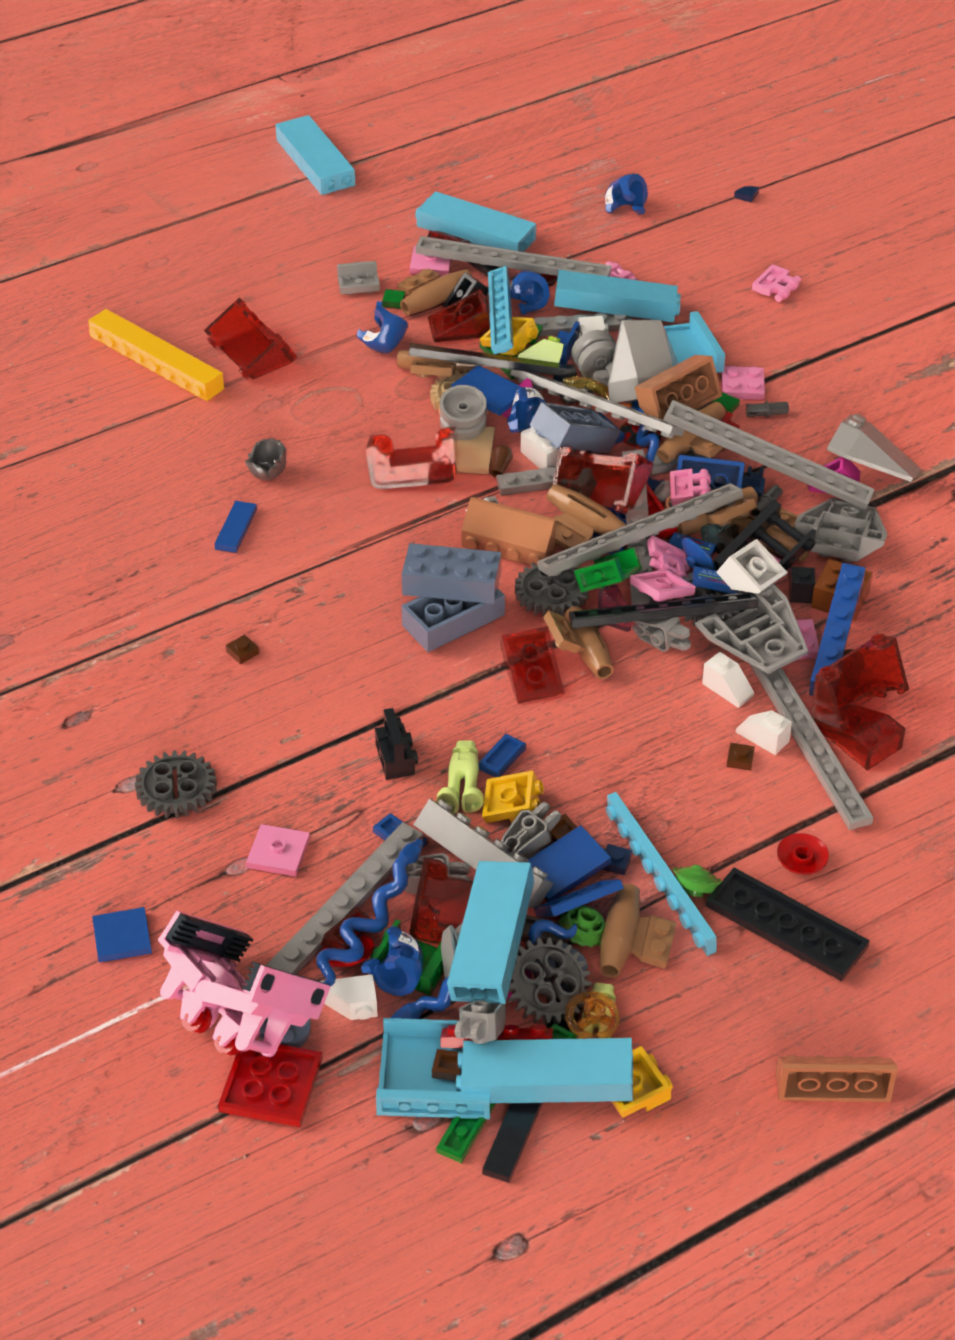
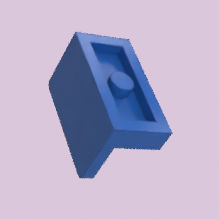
(568, 339)

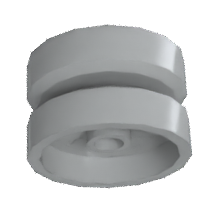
(593, 352)
(464, 409)

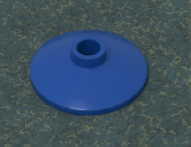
(696, 555)

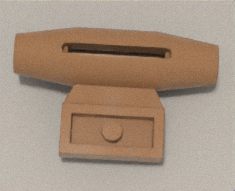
(427, 290)
(425, 366)
(681, 445)
(723, 514)
(580, 517)
(774, 531)
(584, 640)
(628, 933)

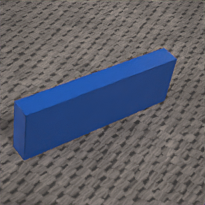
(235, 526)

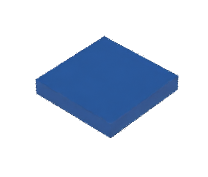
(121, 934)

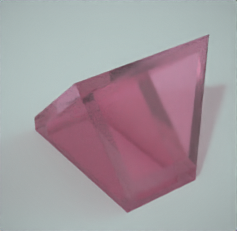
(611, 597)

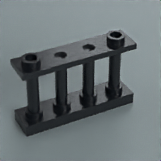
(757, 530)

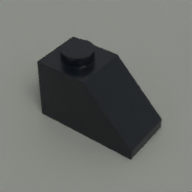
(465, 287)
(801, 584)

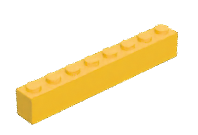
(156, 354)

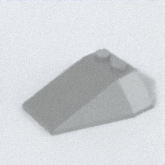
(639, 355)
(866, 445)
(843, 529)
(761, 636)

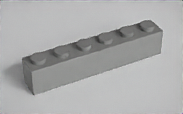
(473, 843)

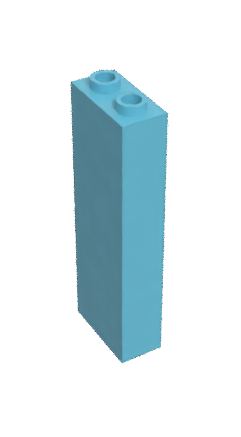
(315, 155)
(475, 223)
(617, 296)
(491, 932)
(548, 1070)

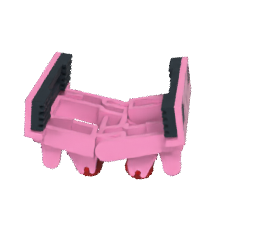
(204, 959)

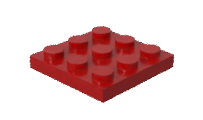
(271, 1087)

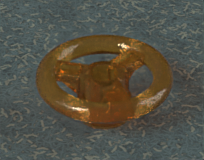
(595, 1003)

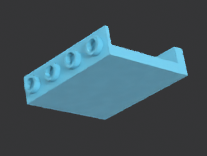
(695, 339)
(407, 1079)

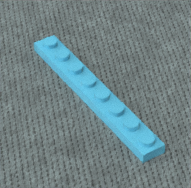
(500, 310)
(663, 877)

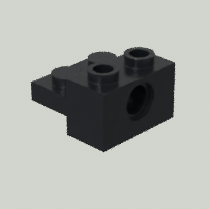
(395, 747)

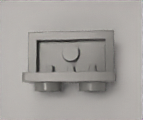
(358, 277)

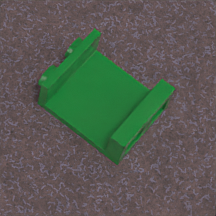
(608, 570)
(432, 962)

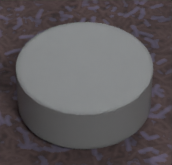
(663, 491)

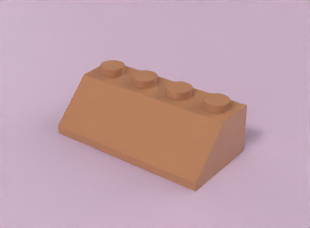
(689, 383)
(508, 530)
(835, 1078)

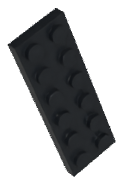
(787, 923)

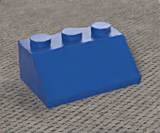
(721, 471)

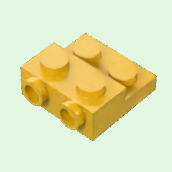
(523, 332)
(510, 795)
(649, 1085)

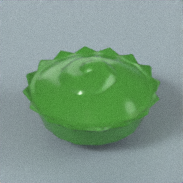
(696, 880)
(589, 925)

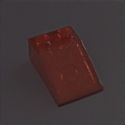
(462, 320)
(531, 664)
(870, 737)

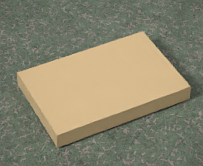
(476, 453)

